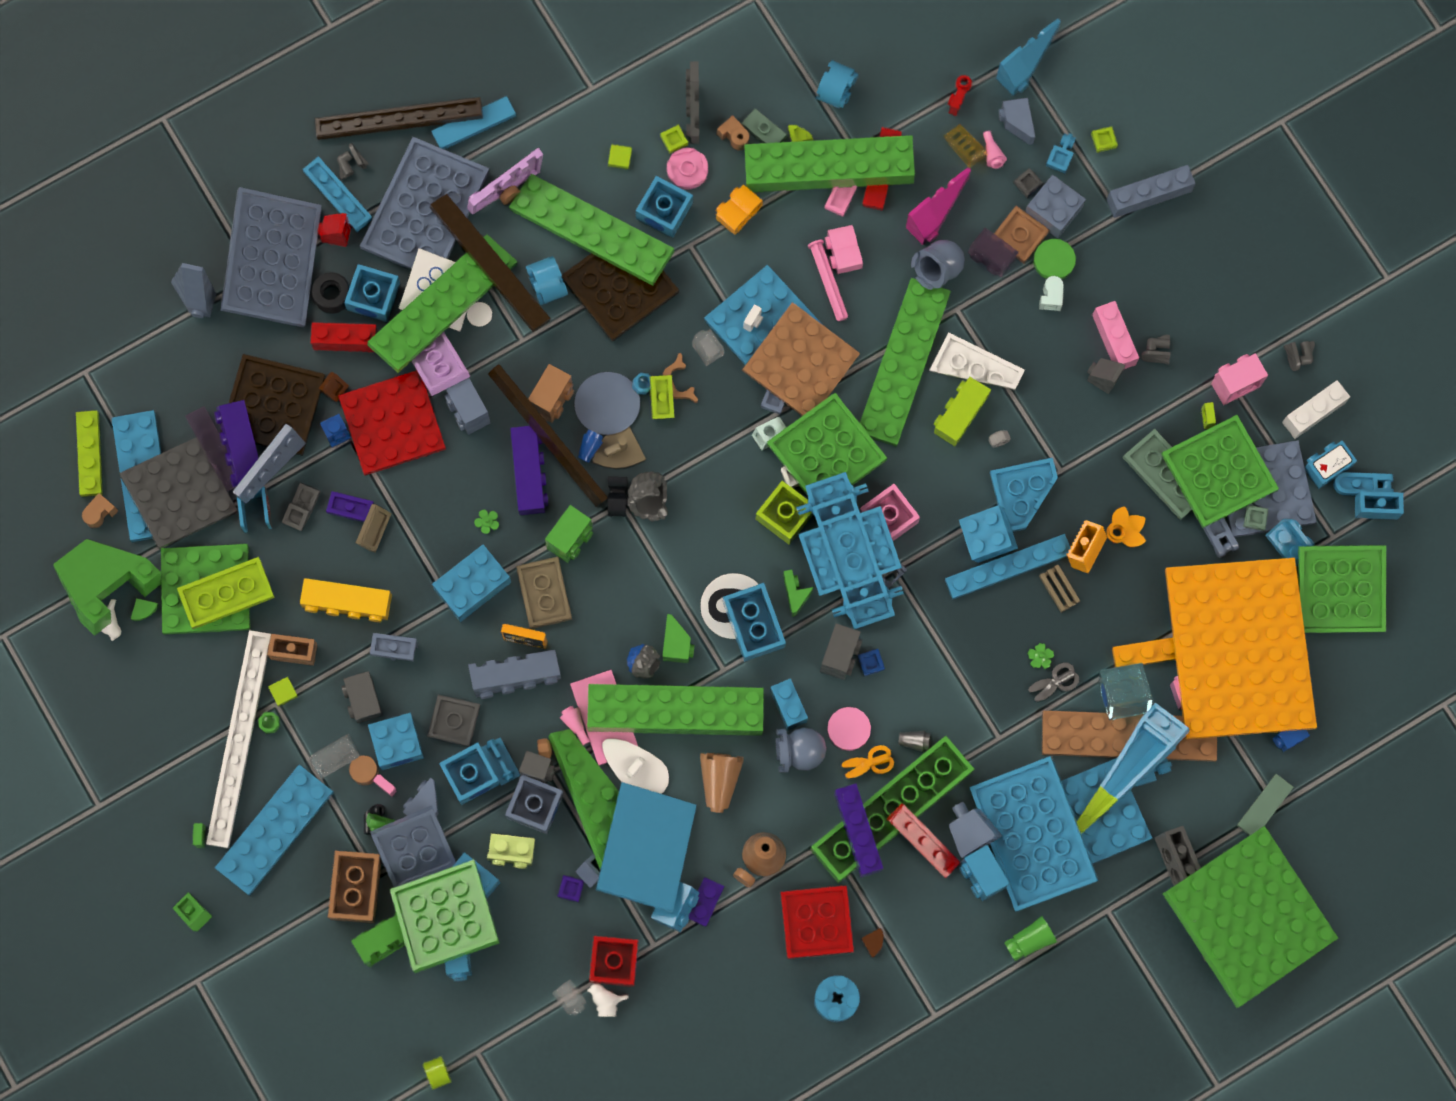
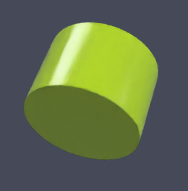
(437, 1072)

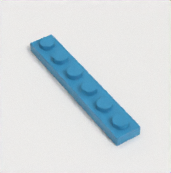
(1008, 566)

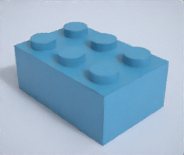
(471, 583)
(754, 622)

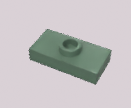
(763, 128)

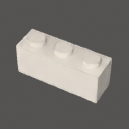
(1316, 409)

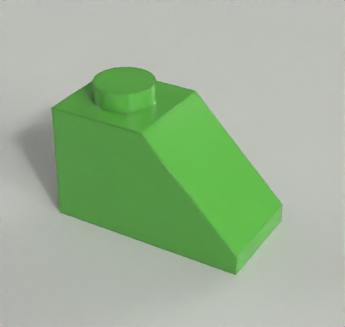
(676, 642)

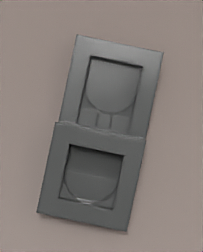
(301, 506)

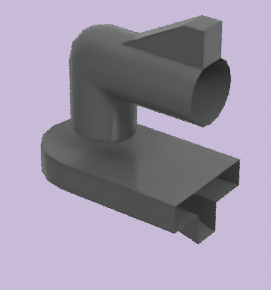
(345, 168)
(1152, 355)
(1294, 359)

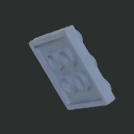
(413, 847)

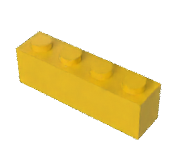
(345, 599)

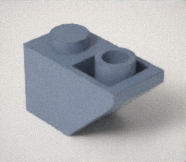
(425, 798)

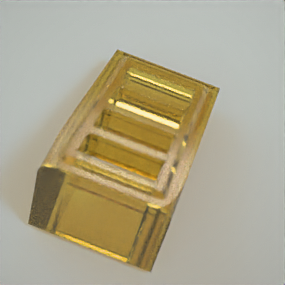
(964, 155)

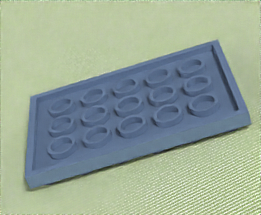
(405, 215)
(271, 257)

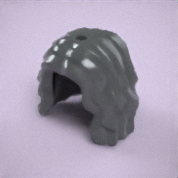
(648, 496)

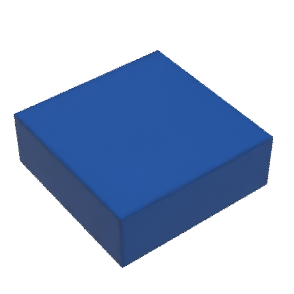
(871, 662)

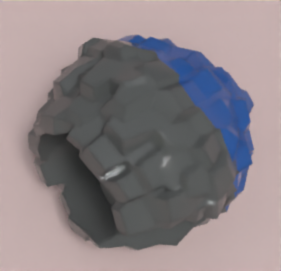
(643, 661)

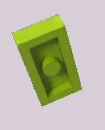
(661, 397)

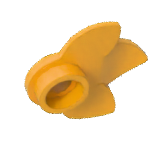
(1128, 526)

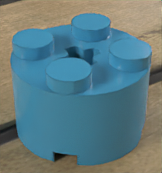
(836, 84)
(546, 280)
(833, 1011)

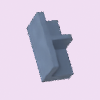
(393, 647)

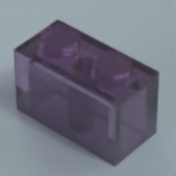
(993, 253)

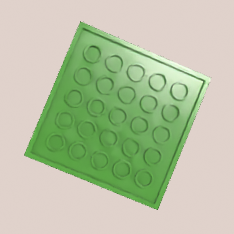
(1250, 916)

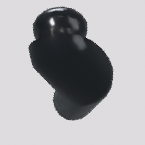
(377, 809)

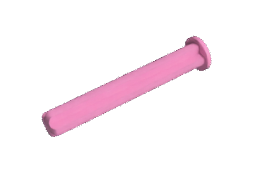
(828, 280)

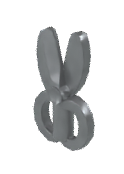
(1050, 685)

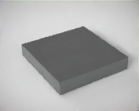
(454, 720)

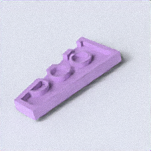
(514, 176)

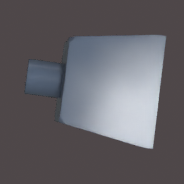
(972, 830)

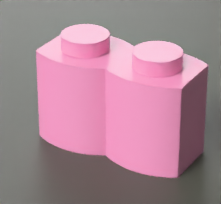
(844, 249)

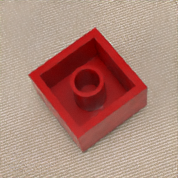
(614, 961)

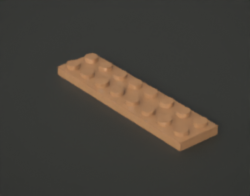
(1097, 736)

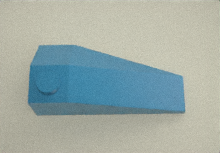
(1020, 65)

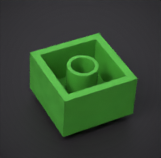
(569, 534)

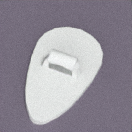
(635, 765)

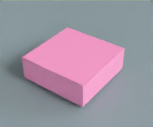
(385, 785)

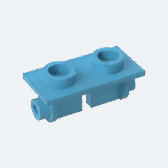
(500, 761)

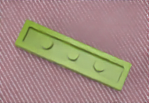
(89, 453)

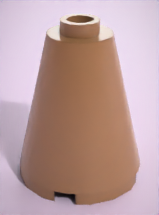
(719, 779)
(762, 862)

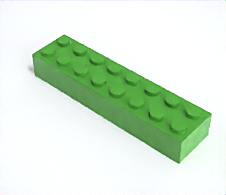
(829, 163)
(675, 709)
(915, 787)

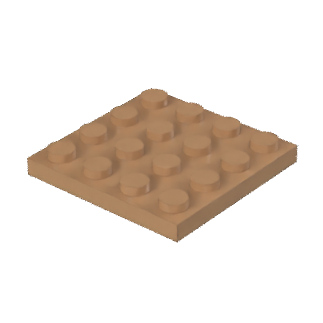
(800, 360)

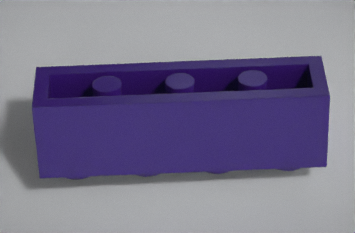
(238, 439)
(528, 471)
(858, 830)

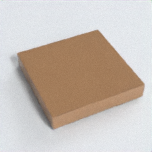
(1022, 233)

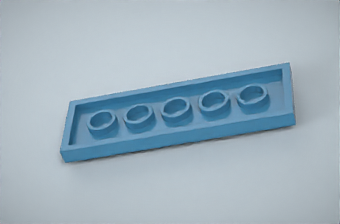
(135, 442)
(274, 830)

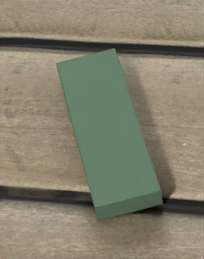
(1265, 805)

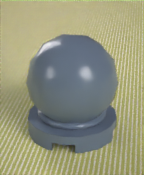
(938, 263)
(801, 749)

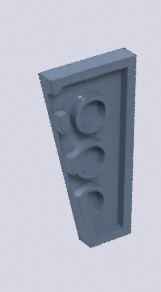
(275, 456)

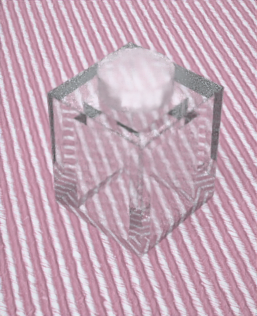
(707, 346)
(570, 998)

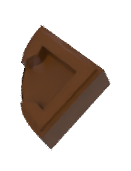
(873, 942)

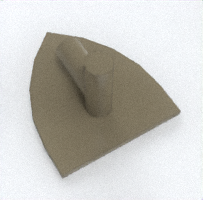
(619, 451)

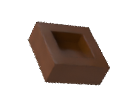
(333, 386)

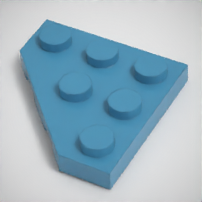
(1023, 489)

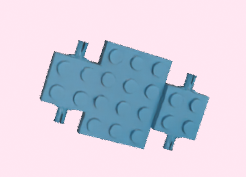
(850, 550)

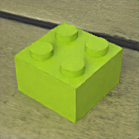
(781, 515)

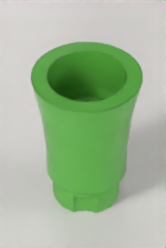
(1030, 939)

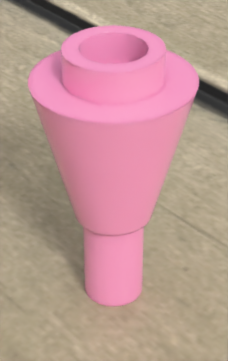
(994, 155)
(573, 720)

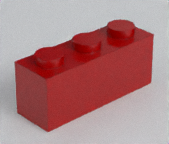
(342, 336)

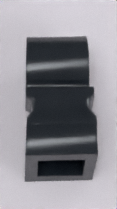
(617, 497)

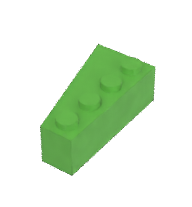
(379, 941)

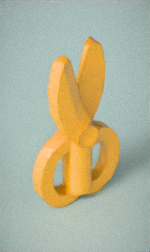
(863, 765)

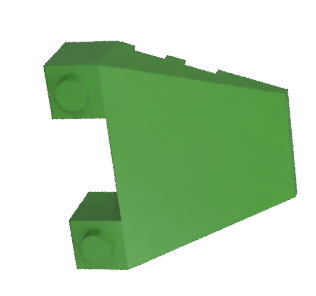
(96, 571)

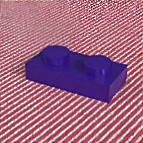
(348, 506)
(707, 899)

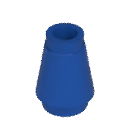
(590, 444)

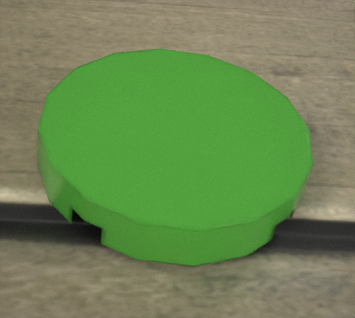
(1054, 258)

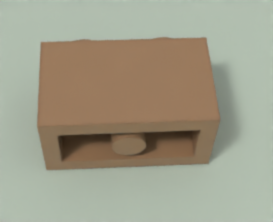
(292, 649)

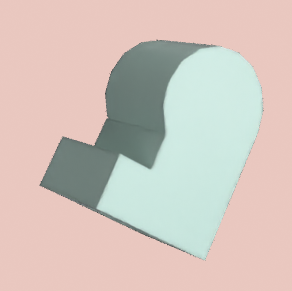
(1053, 294)
(767, 431)

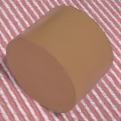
(363, 770)

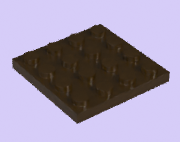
(615, 296)
(276, 397)

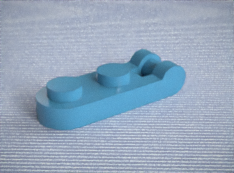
(1352, 483)

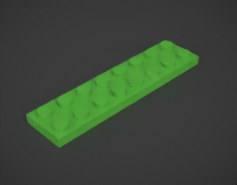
(592, 229)
(434, 310)
(904, 362)

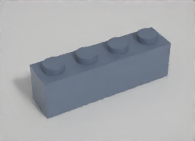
(1150, 191)

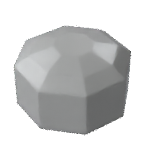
(999, 438)

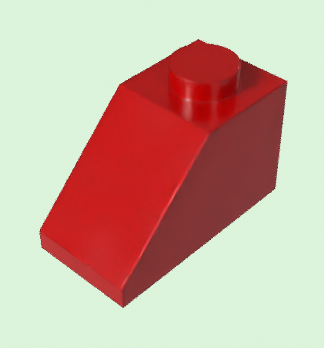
(335, 229)

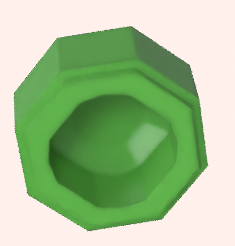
(269, 722)

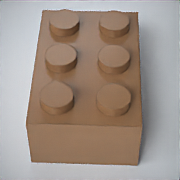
(354, 887)

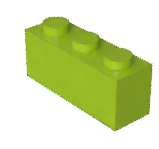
(961, 410)

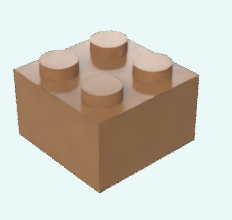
(551, 393)

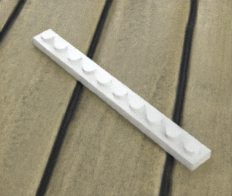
(238, 740)

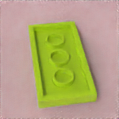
(225, 593)

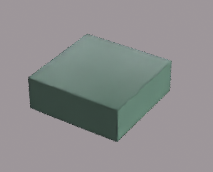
(1255, 517)

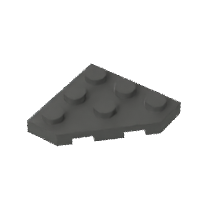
(692, 101)

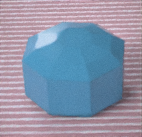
(641, 383)

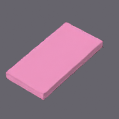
(580, 692)

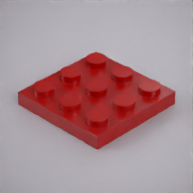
(817, 922)

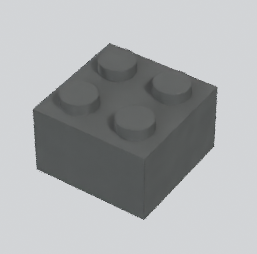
(840, 650)

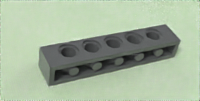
(1177, 854)

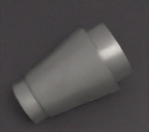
(915, 740)

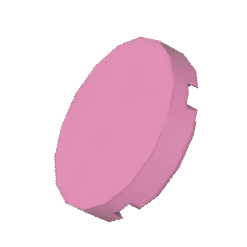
(687, 168)
(849, 728)

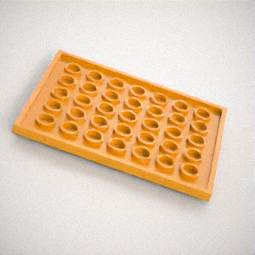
(1240, 648)

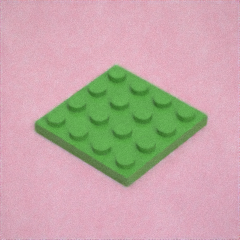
(826, 444)
(1219, 471)
(188, 565)
(1342, 588)
(444, 916)

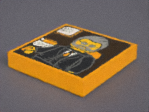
(524, 636)

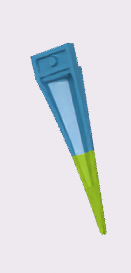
(1147, 747)

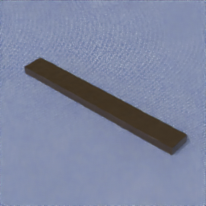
(399, 118)
(489, 262)
(547, 435)

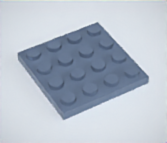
(1292, 497)

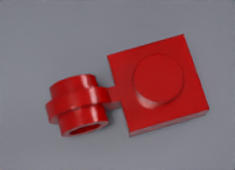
(956, 101)

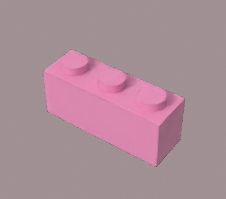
(1115, 334)

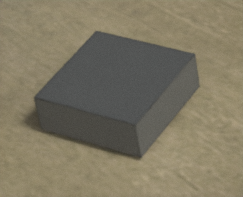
(1028, 182)

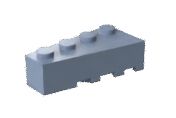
(514, 674)

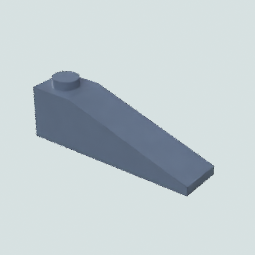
(194, 290)

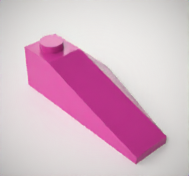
(930, 214)

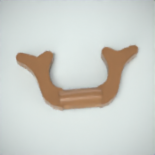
(689, 394)

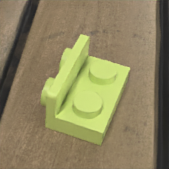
(511, 850)

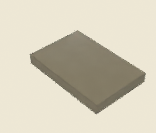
(544, 592)

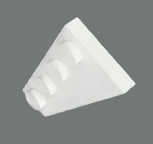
(964, 359)

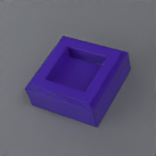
(570, 888)

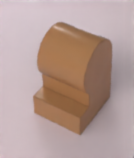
(734, 132)
(97, 510)

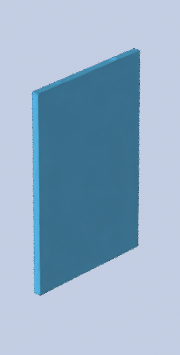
(646, 847)

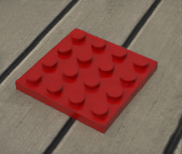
(392, 422)

